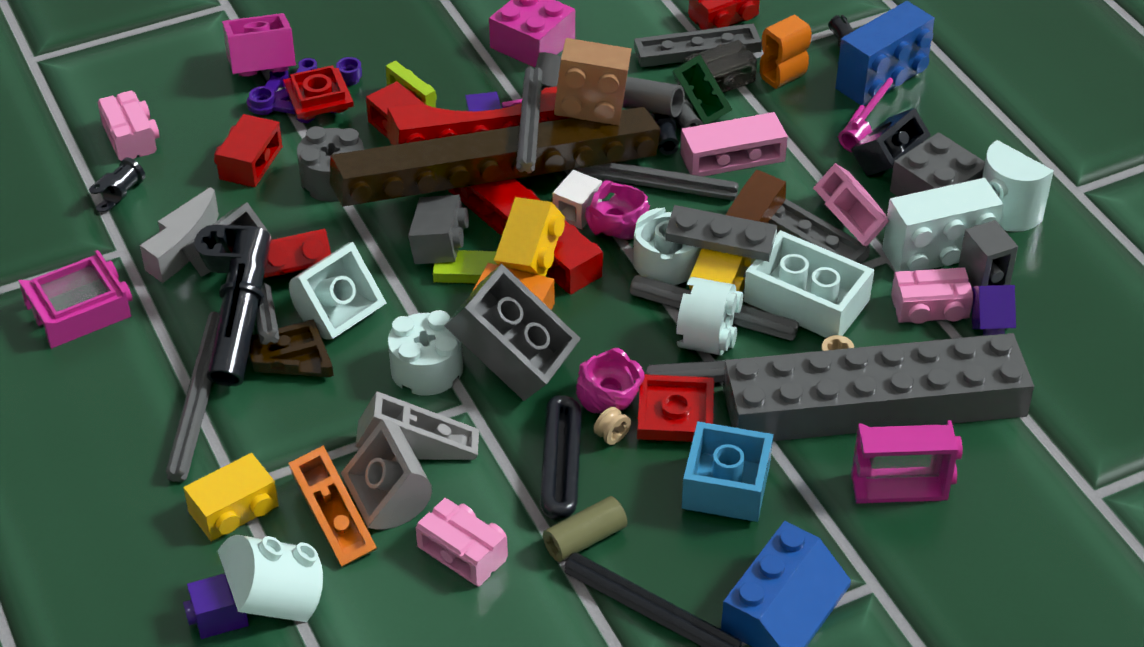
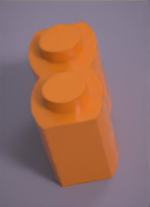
(785, 51)

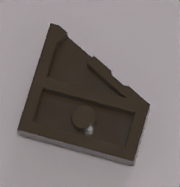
(296, 353)

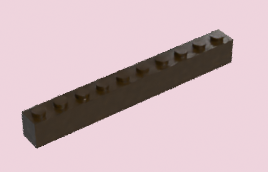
(487, 157)

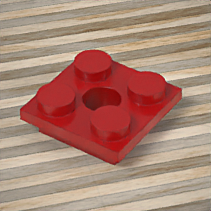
(318, 92)

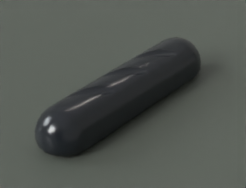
(561, 458)

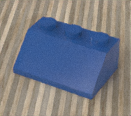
(785, 591)

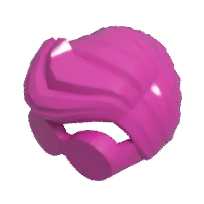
(618, 214)
(608, 381)

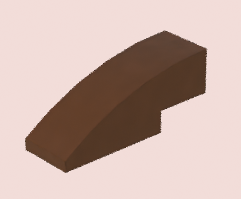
(759, 198)

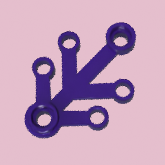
(266, 98)

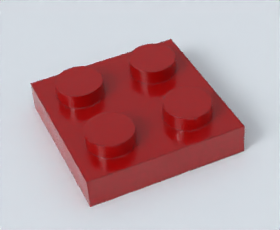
(673, 406)

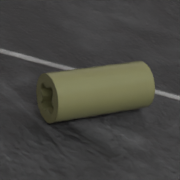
(585, 528)

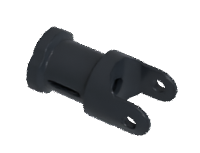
(117, 183)

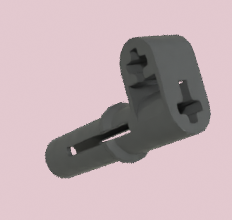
(653, 95)

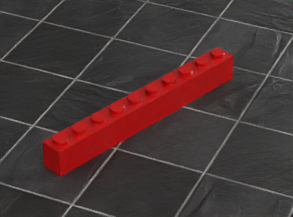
(575, 257)

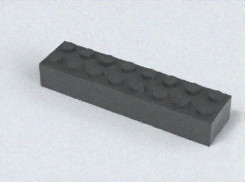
(878, 387)

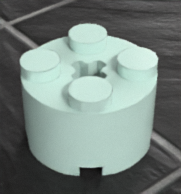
(657, 257)
(708, 316)
(424, 353)

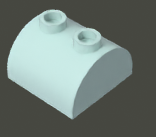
(1019, 184)
(336, 292)
(272, 576)

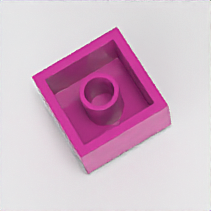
(531, 27)
(259, 44)

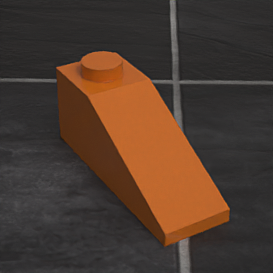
(332, 506)

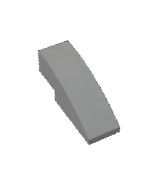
(163, 252)

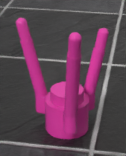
(857, 126)

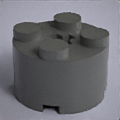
(314, 158)

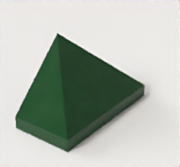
(702, 90)

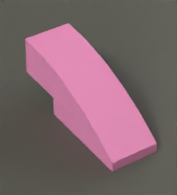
(851, 204)

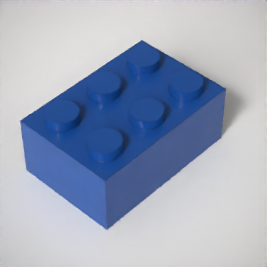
(884, 48)

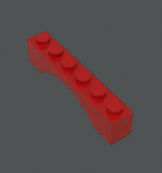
(425, 122)

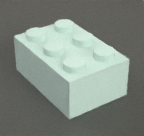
(930, 225)
(809, 285)

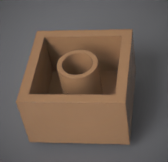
(592, 81)

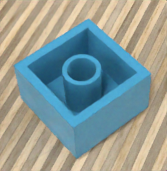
(727, 471)

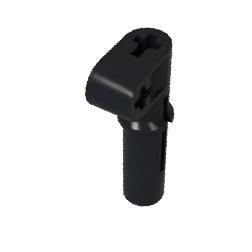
(243, 256)

